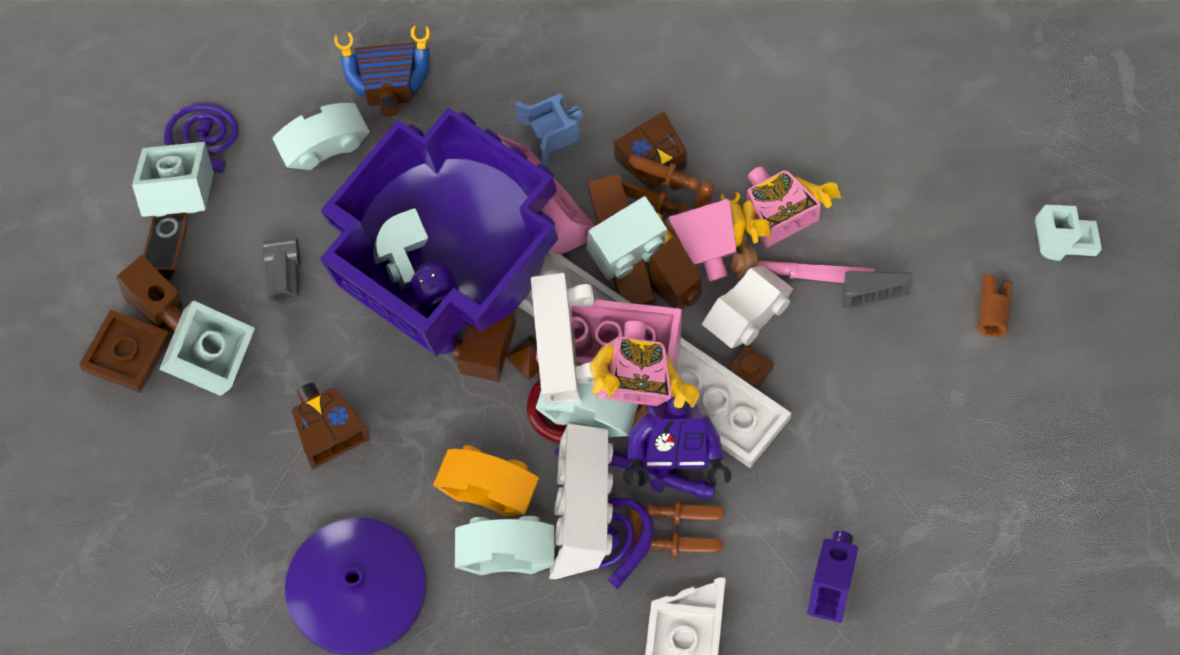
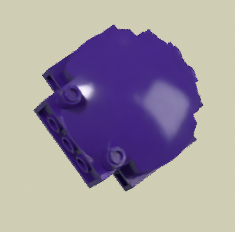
(479, 218)

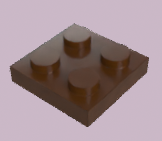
(125, 351)

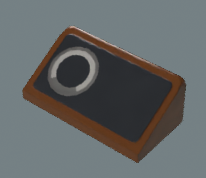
(165, 242)

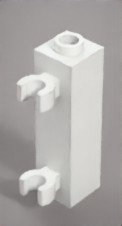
(556, 338)

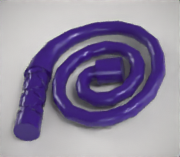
(204, 129)
(640, 548)

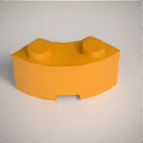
(486, 480)

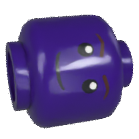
(432, 285)

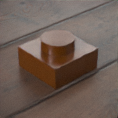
(751, 367)

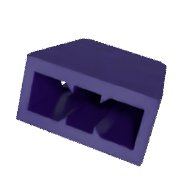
(833, 577)

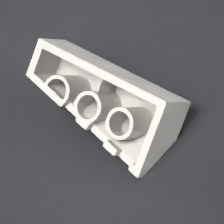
(582, 501)

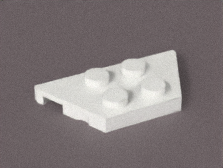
(687, 621)

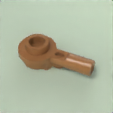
(744, 258)

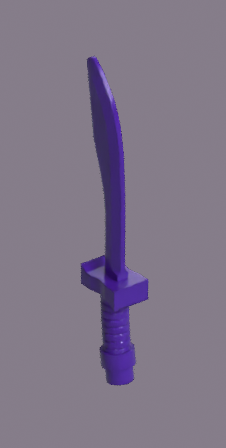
(665, 477)

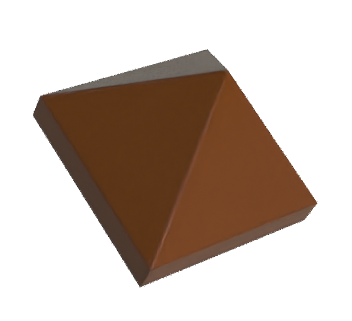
(524, 358)

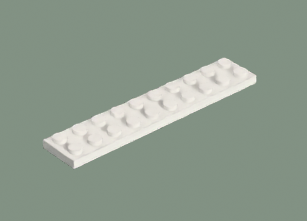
(739, 412)

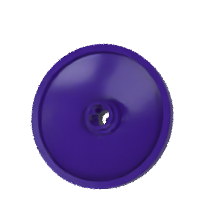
(361, 614)

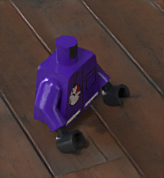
(674, 440)

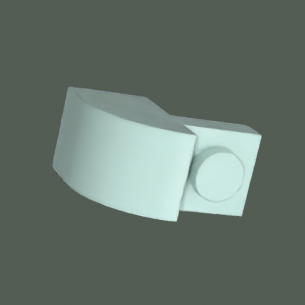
(1064, 234)
(394, 240)

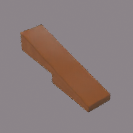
(608, 199)

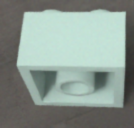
(173, 179)
(626, 239)
(207, 348)

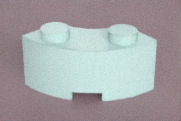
(323, 135)
(592, 412)
(504, 545)

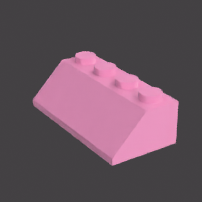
(569, 218)
(606, 321)

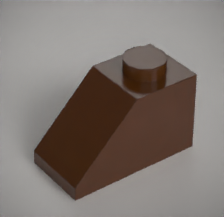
(675, 275)
(486, 351)

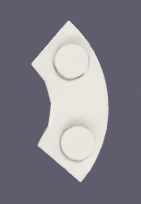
(748, 307)

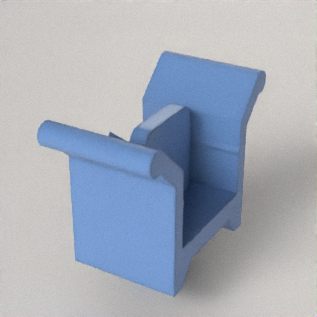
(551, 123)

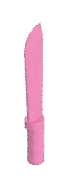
(811, 272)

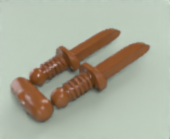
(669, 174)
(679, 512)

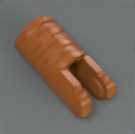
(994, 308)

